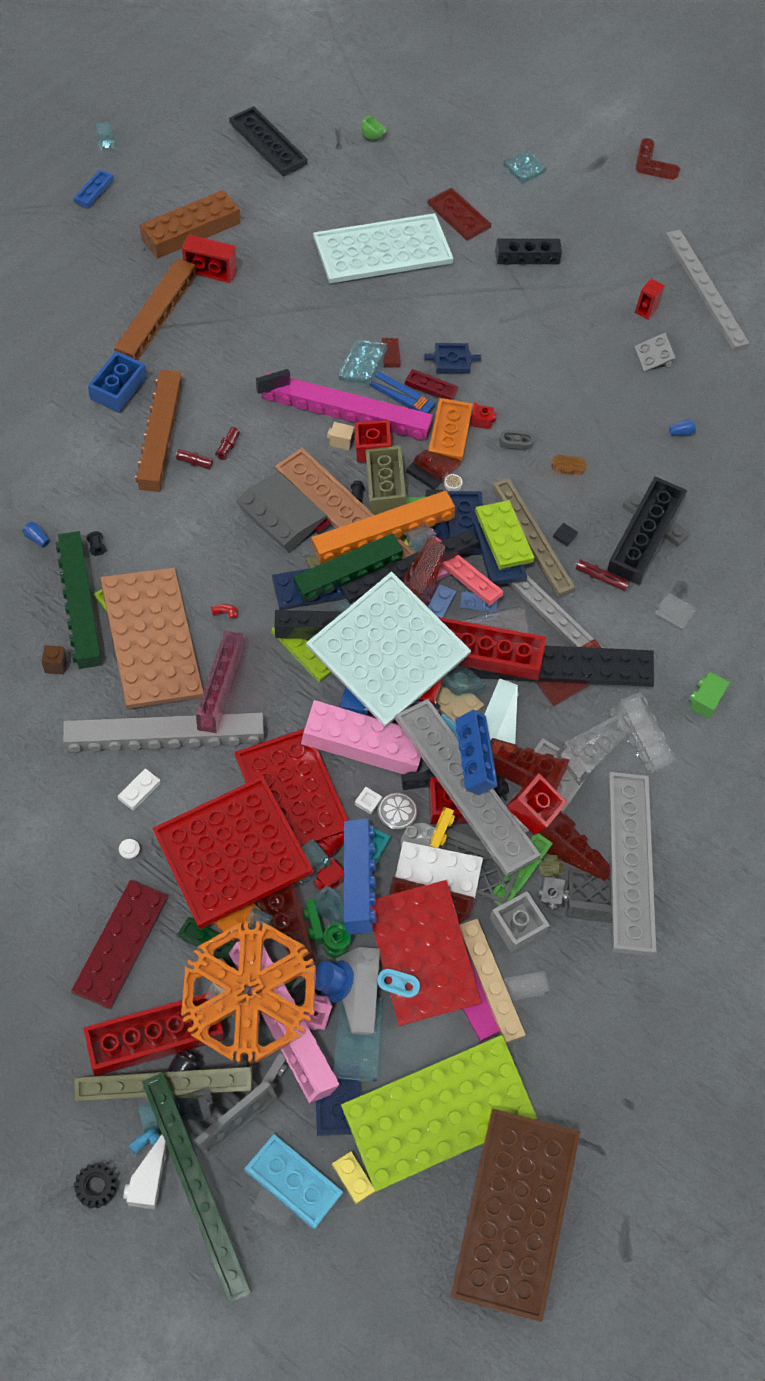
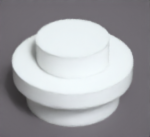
(129, 849)

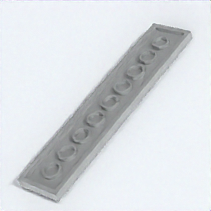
(483, 812)
(631, 865)

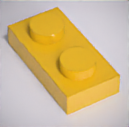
(438, 836)

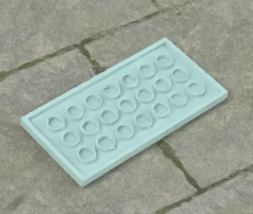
(382, 248)

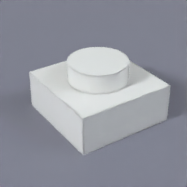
(368, 800)

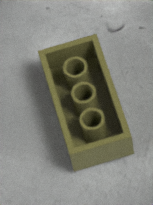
(385, 479)

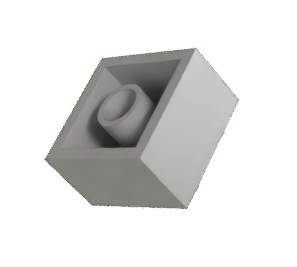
(519, 922)

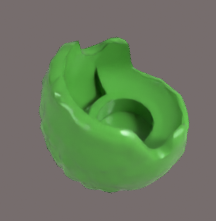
(372, 128)

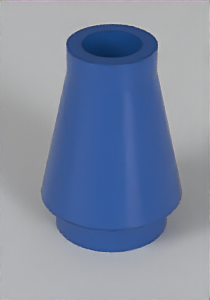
(685, 427)
(34, 532)

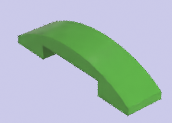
(543, 846)

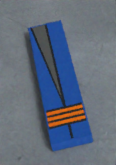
(401, 393)

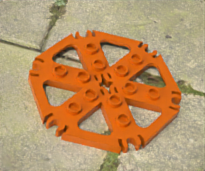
(250, 975)

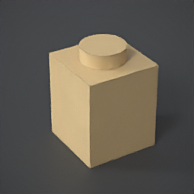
(341, 436)

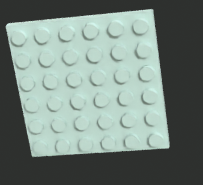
(388, 648)

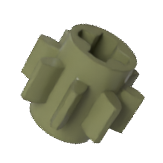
(551, 867)

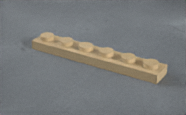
(491, 982)

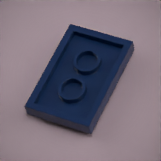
(329, 1114)

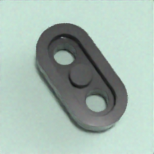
(516, 439)

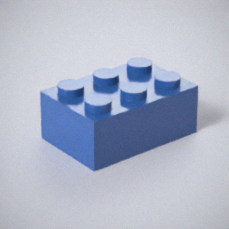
(117, 381)

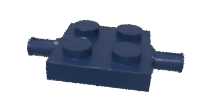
(452, 357)

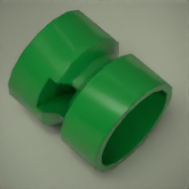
(336, 940)

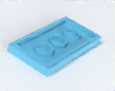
(293, 1181)

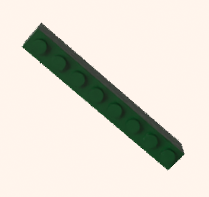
(79, 600)

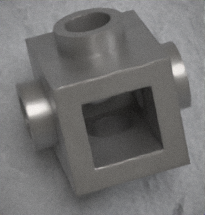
(552, 886)

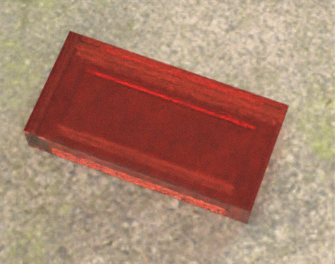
(392, 355)

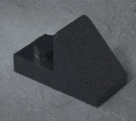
(195, 1105)

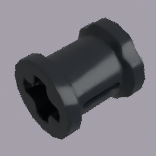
(95, 540)

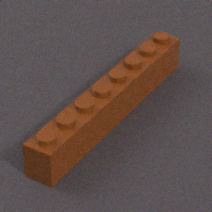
(156, 310)
(159, 431)

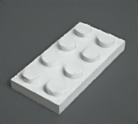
(432, 865)

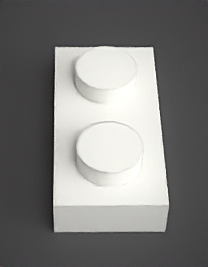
(139, 789)

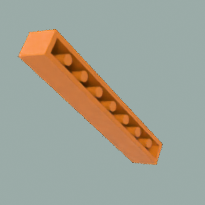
(397, 521)

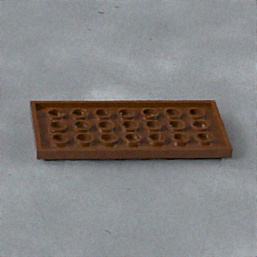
(515, 1215)

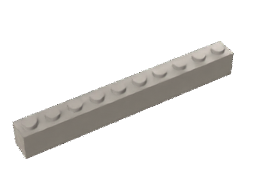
(160, 732)

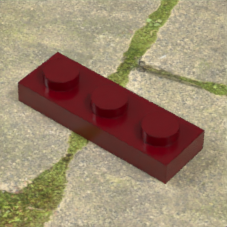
(431, 385)

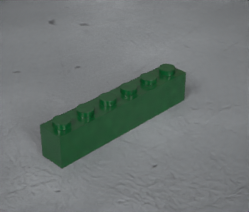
(347, 567)

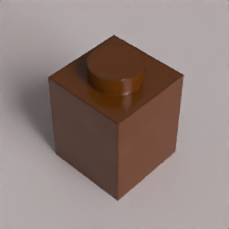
(54, 659)

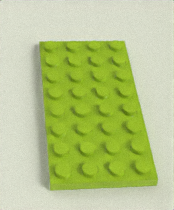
(435, 1112)

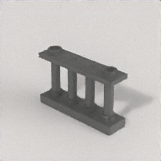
(236, 1118)

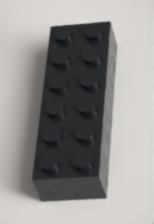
(647, 530)

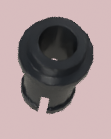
(357, 488)

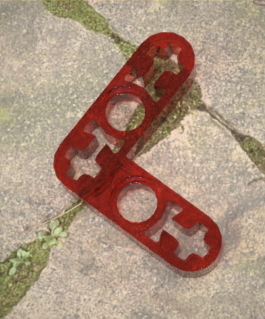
(644, 163)

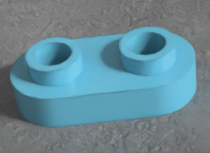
(398, 984)

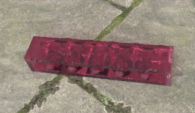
(220, 682)

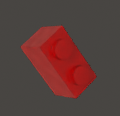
(649, 298)

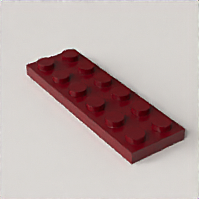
(119, 944)

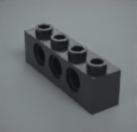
(528, 251)

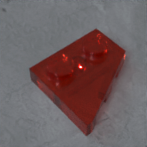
(436, 463)

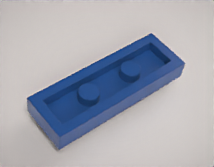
(93, 188)

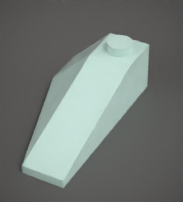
(502, 712)

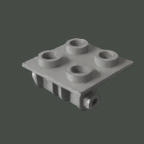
(655, 352)

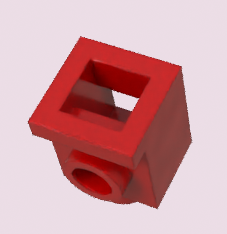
(482, 416)
(329, 876)

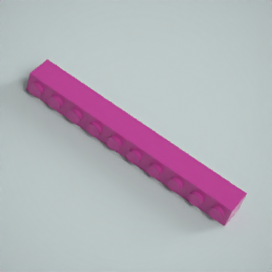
(351, 407)

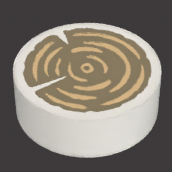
(453, 482)

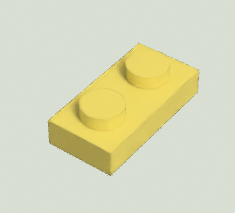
(353, 1178)

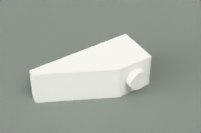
(147, 1178)

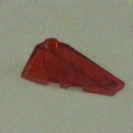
(424, 570)
(574, 848)

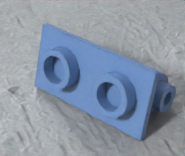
(471, 601)

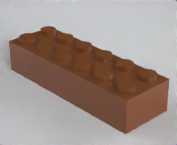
(200, 218)

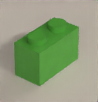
(708, 696)

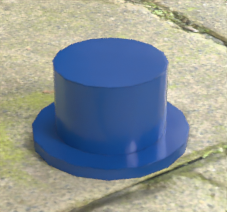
(334, 980)

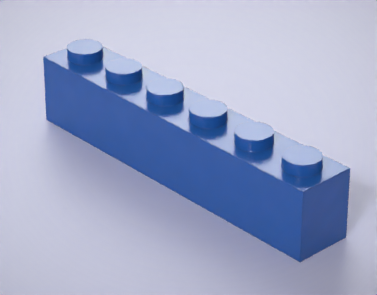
(358, 876)

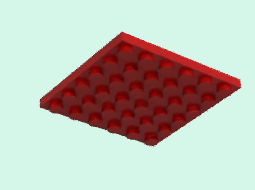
(232, 851)

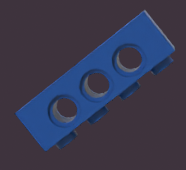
(476, 752)

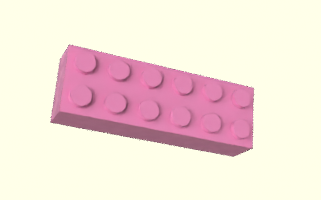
(359, 738)

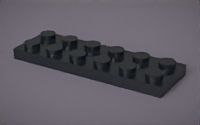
(268, 140)

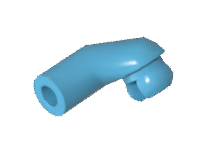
(143, 1139)

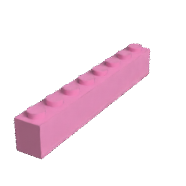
(302, 1054)

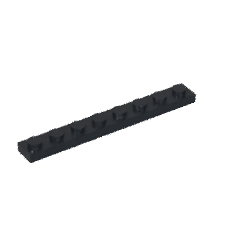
(453, 547)

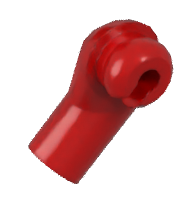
(224, 608)

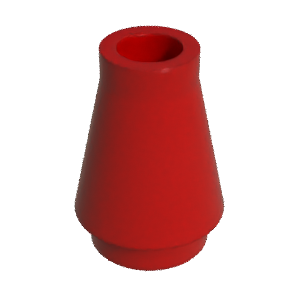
(332, 844)

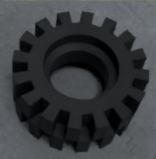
(90, 1172)

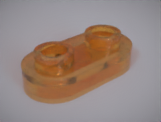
(569, 464)

